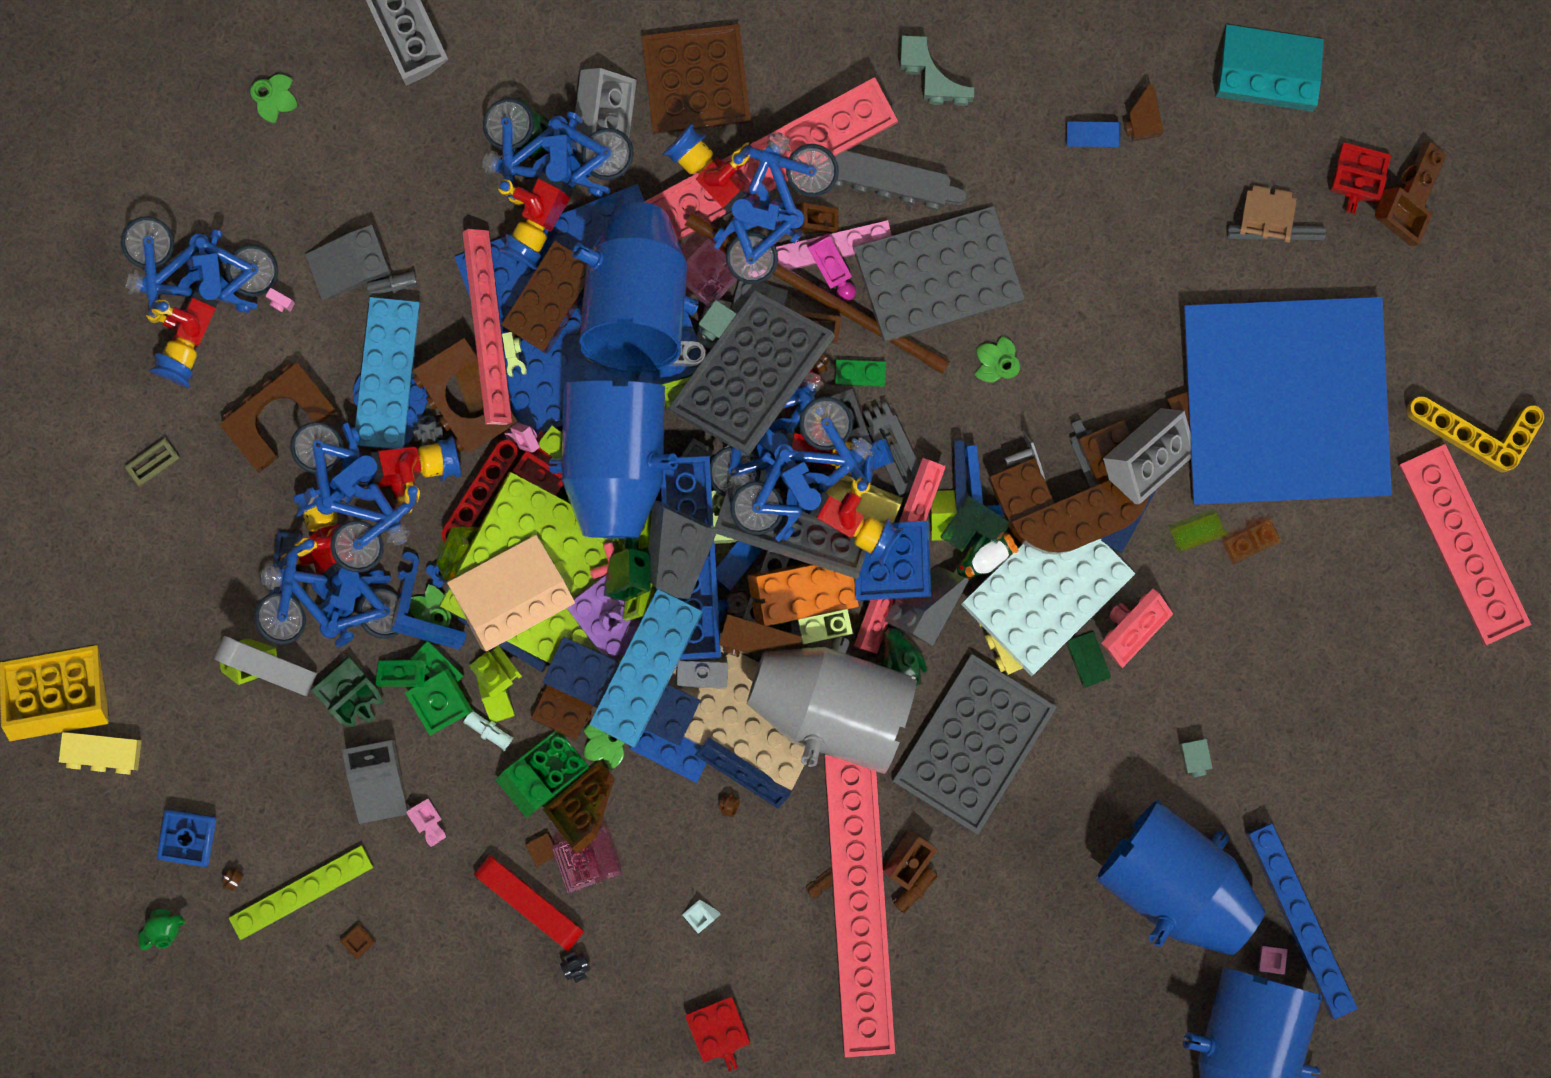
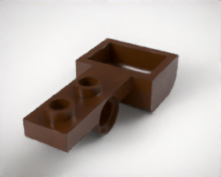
(1405, 209)

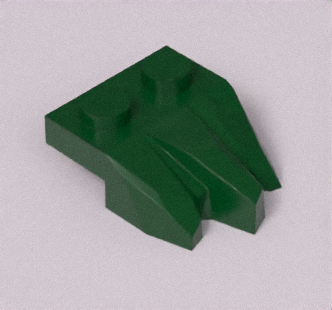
(348, 693)

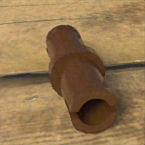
(908, 897)

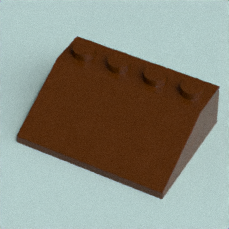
(749, 637)

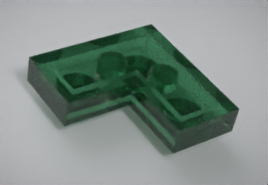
(974, 518)

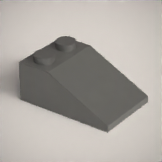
(348, 262)
(926, 616)

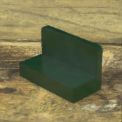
(1088, 659)

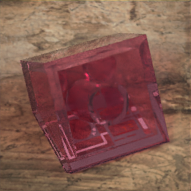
(708, 274)
(591, 865)

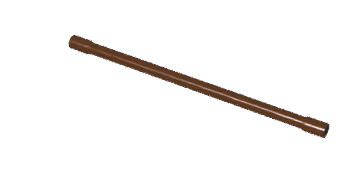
(926, 356)

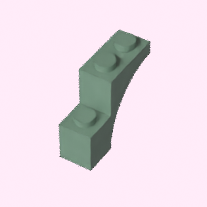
(937, 87)

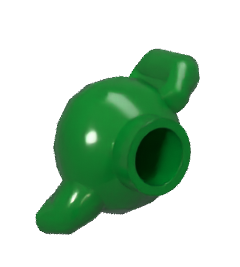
(160, 929)

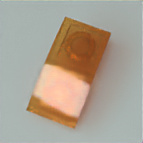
(1251, 541)

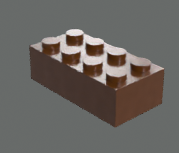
(548, 299)

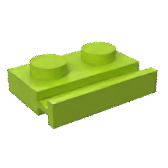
(495, 671)

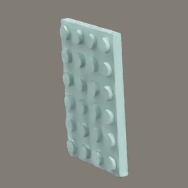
(1045, 598)

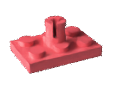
(1135, 626)

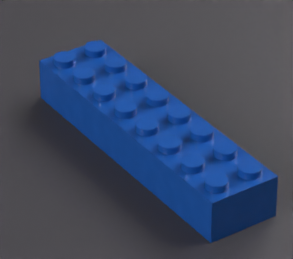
(690, 492)

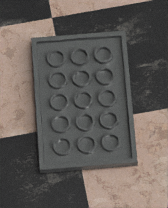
(938, 274)
(751, 372)
(974, 744)

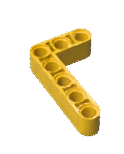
(1476, 435)

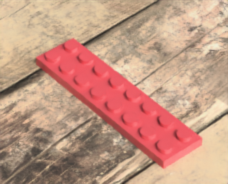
(1464, 545)

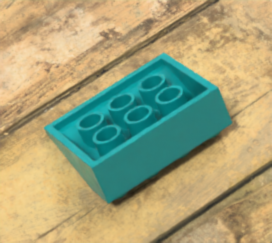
(1270, 68)

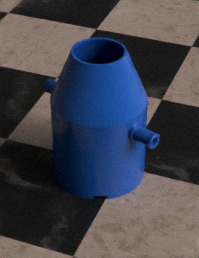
(634, 291)
(612, 455)
(1183, 883)
(1257, 1029)

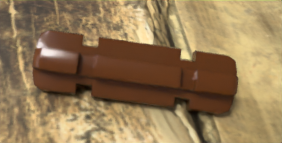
(824, 882)

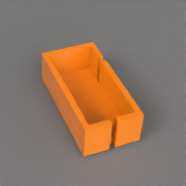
(799, 593)

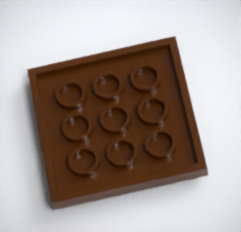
(696, 78)

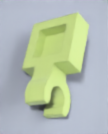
(512, 347)

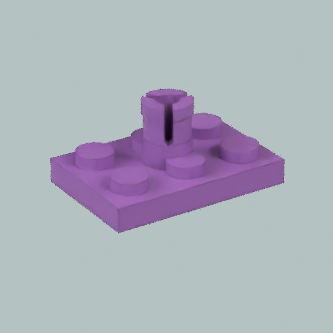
(603, 620)

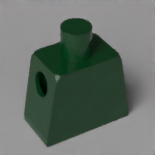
(628, 573)

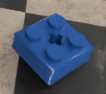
(201, 830)

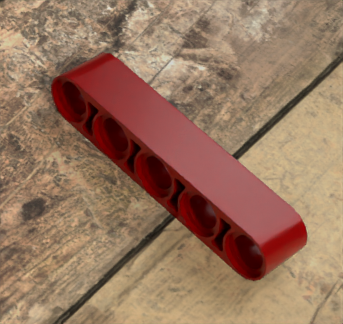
(483, 481)
(528, 902)

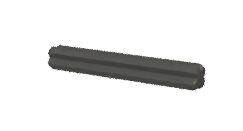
(1297, 233)

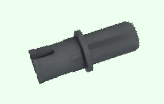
(393, 283)

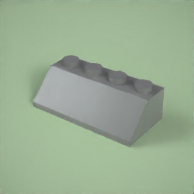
(409, 37)
(604, 102)
(1150, 454)

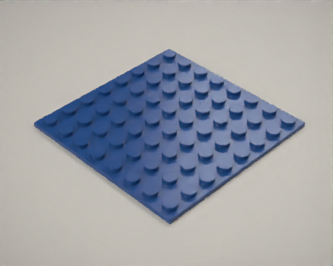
(539, 393)
(1287, 400)

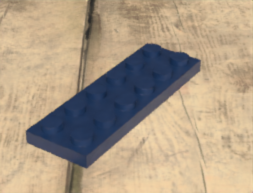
(588, 674)

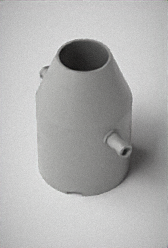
(833, 703)

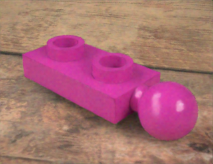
(832, 266)

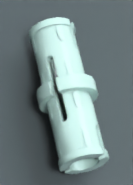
(488, 730)

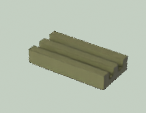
(156, 471)

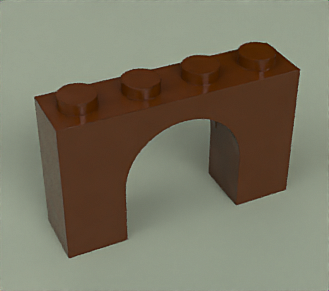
(434, 376)
(243, 423)

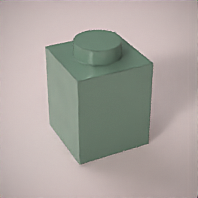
(716, 321)
(1196, 757)

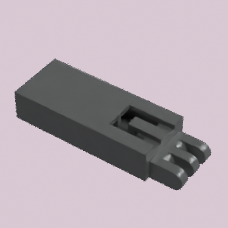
(905, 465)

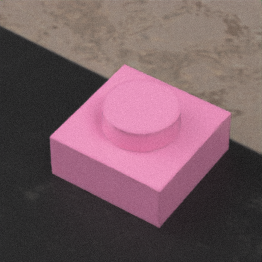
(279, 301)
(1272, 960)

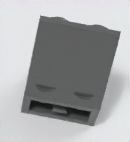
(375, 781)

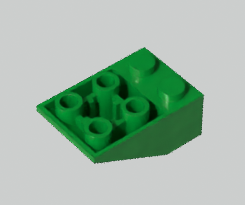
(541, 773)

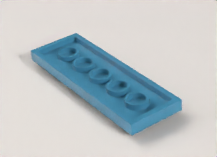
(387, 373)
(646, 668)

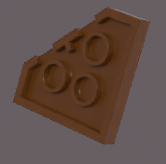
(581, 807)

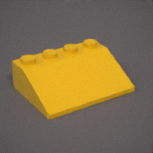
(52, 693)

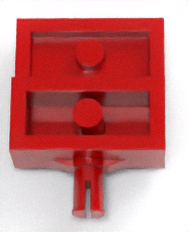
(1360, 175)
(535, 469)
(718, 1031)

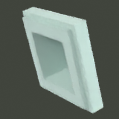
(700, 915)

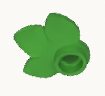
(276, 100)
(993, 360)
(427, 607)
(602, 747)

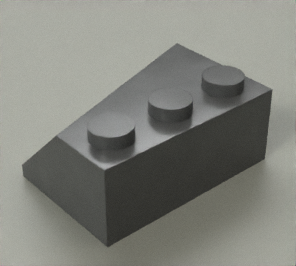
(677, 549)

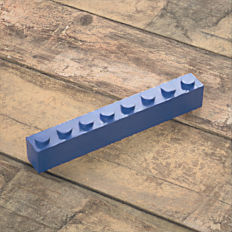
(1301, 921)

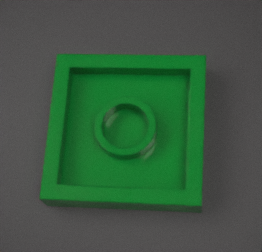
(439, 702)

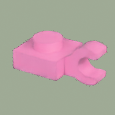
(524, 436)
(426, 818)

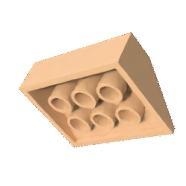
(510, 593)

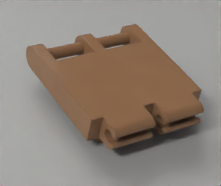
(1268, 213)

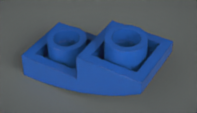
(1093, 134)
(736, 564)

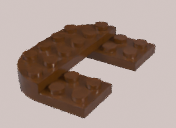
(1075, 520)

